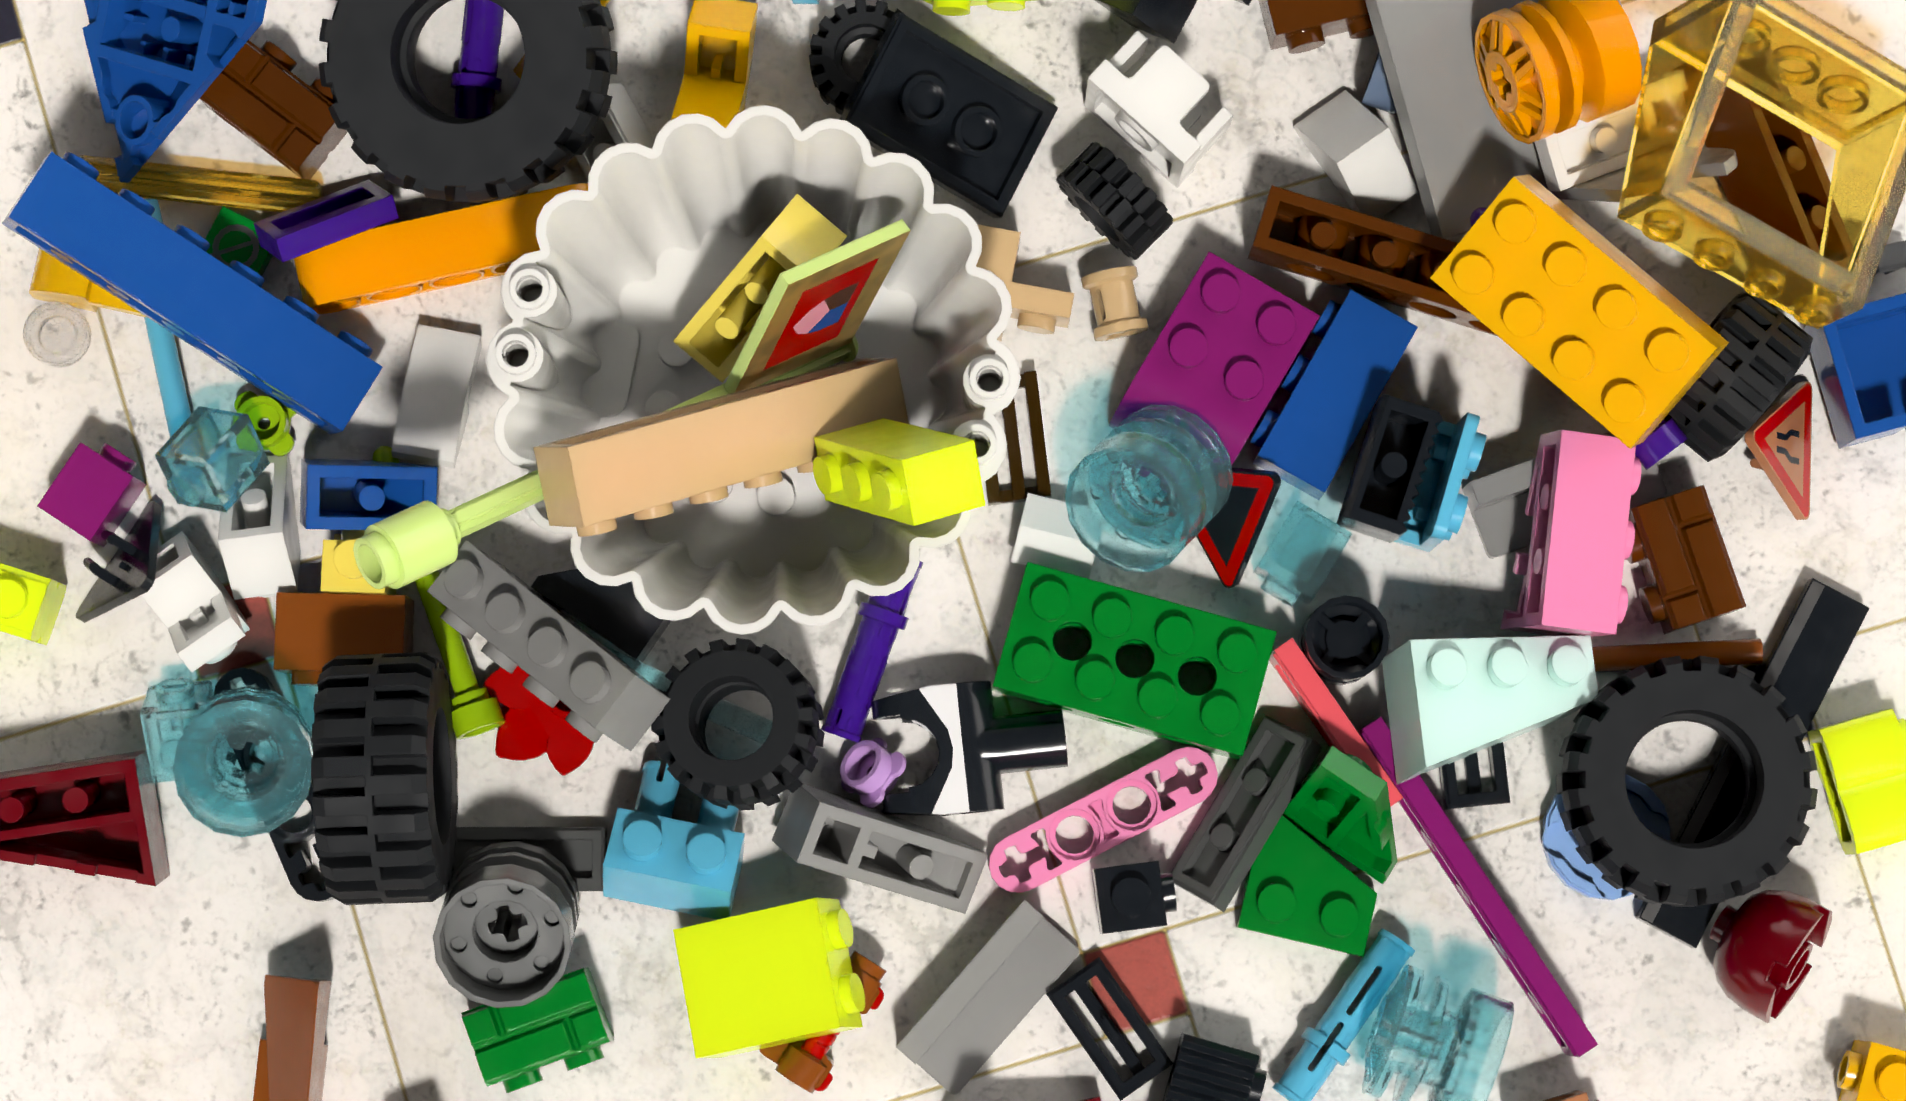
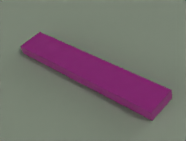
(1483, 900)

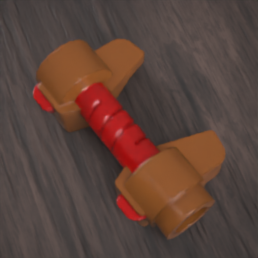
(807, 1060)

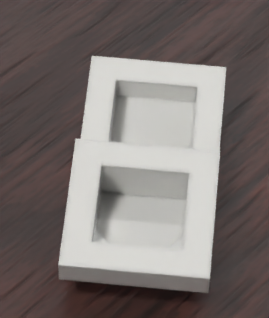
(436, 396)

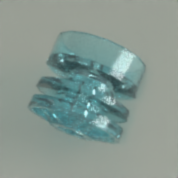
(1149, 488)
(237, 799)
(1434, 1046)

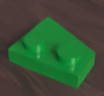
(1347, 812)
(1306, 895)

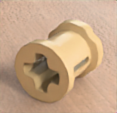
(1115, 303)

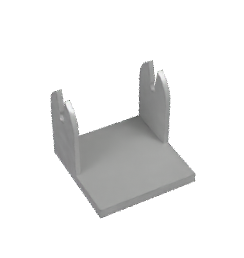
(1446, 122)

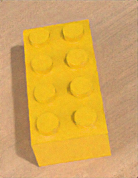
(1579, 310)

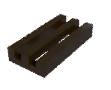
(1019, 492)

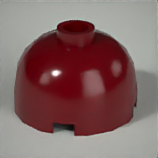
(1767, 949)

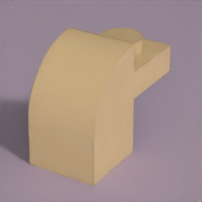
(1034, 307)

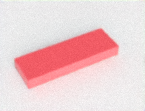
(1324, 710)

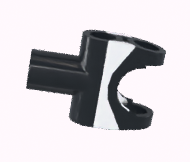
(971, 746)

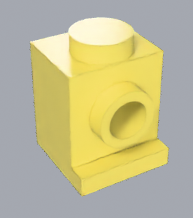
(340, 569)

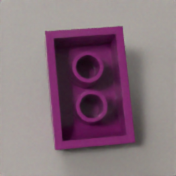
(1222, 352)

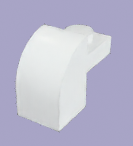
(194, 605)

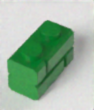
(557, 1026)

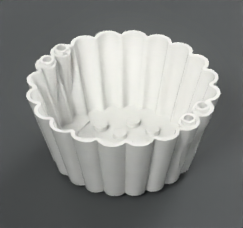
(637, 263)

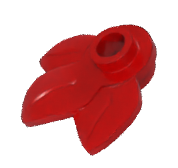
(534, 726)

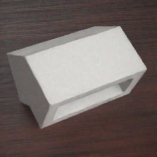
(1049, 538)

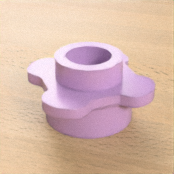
(871, 770)

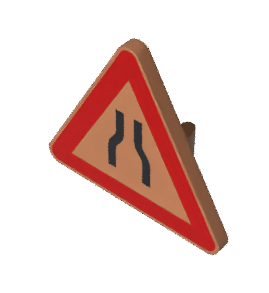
(1783, 447)

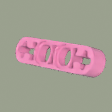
(1099, 813)

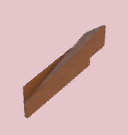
(294, 1054)

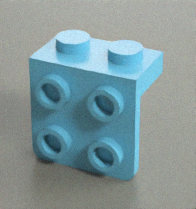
(1439, 506)

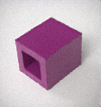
(93, 491)

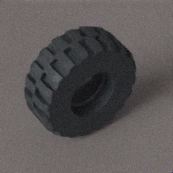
(473, 158)

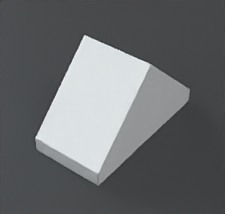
(1358, 155)

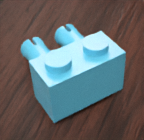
(673, 860)

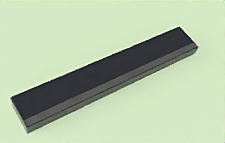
(1802, 671)

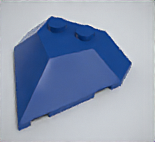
(159, 61)

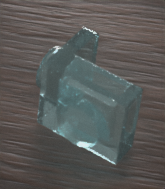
(163, 718)

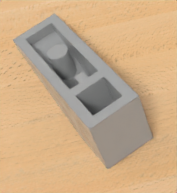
(877, 848)

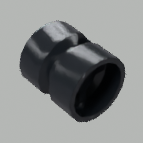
(1344, 639)

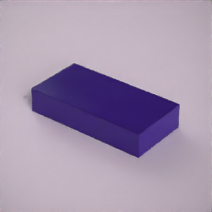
(326, 220)

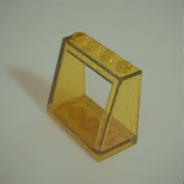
(1808, 78)

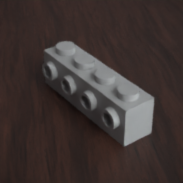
(548, 646)

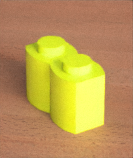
(1864, 778)

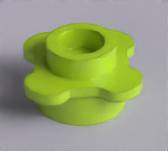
(277, 436)

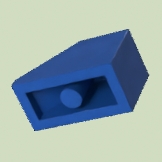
(360, 492)

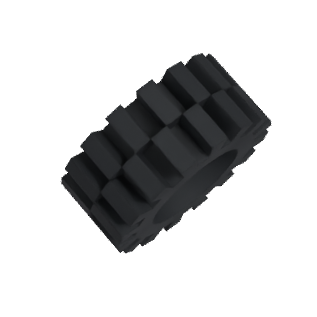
(834, 38)
(1114, 200)

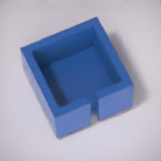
(1864, 371)

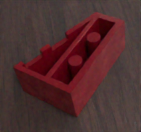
(85, 818)

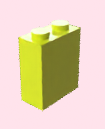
(769, 977)

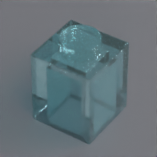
(212, 459)
(1301, 555)

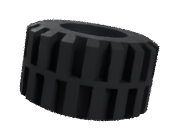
(1744, 378)
(782, 755)

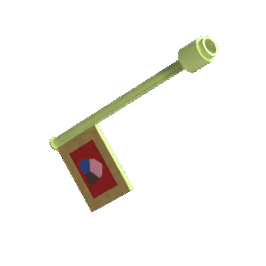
(800, 329)

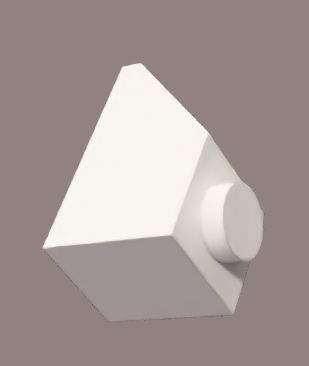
(262, 536)

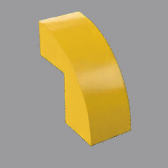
(717, 59)

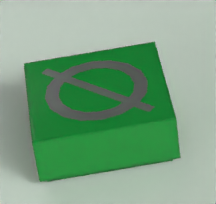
(236, 239)

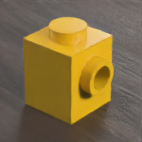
(1872, 1073)

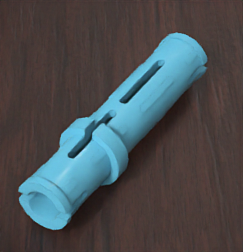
(1387, 955)

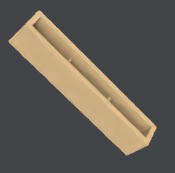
(710, 445)

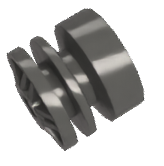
(487, 950)

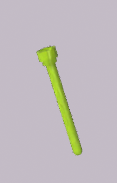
(472, 706)

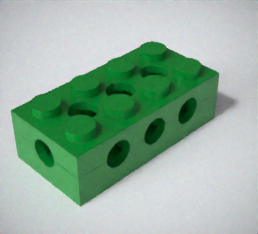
(1165, 630)

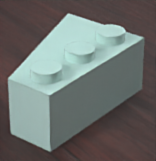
(1479, 692)

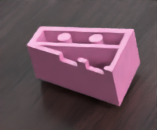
(1577, 536)

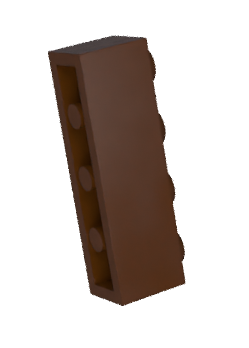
(1777, 169)

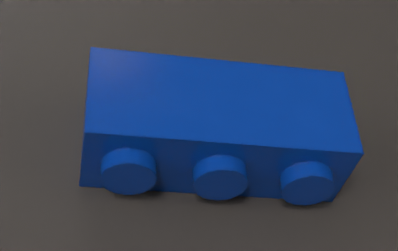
(1332, 393)

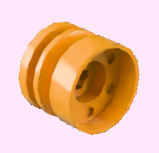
(1557, 64)

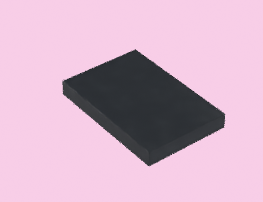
(950, 114)

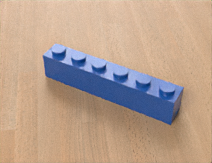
(193, 293)

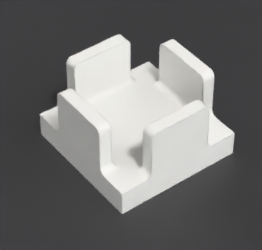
(1155, 107)

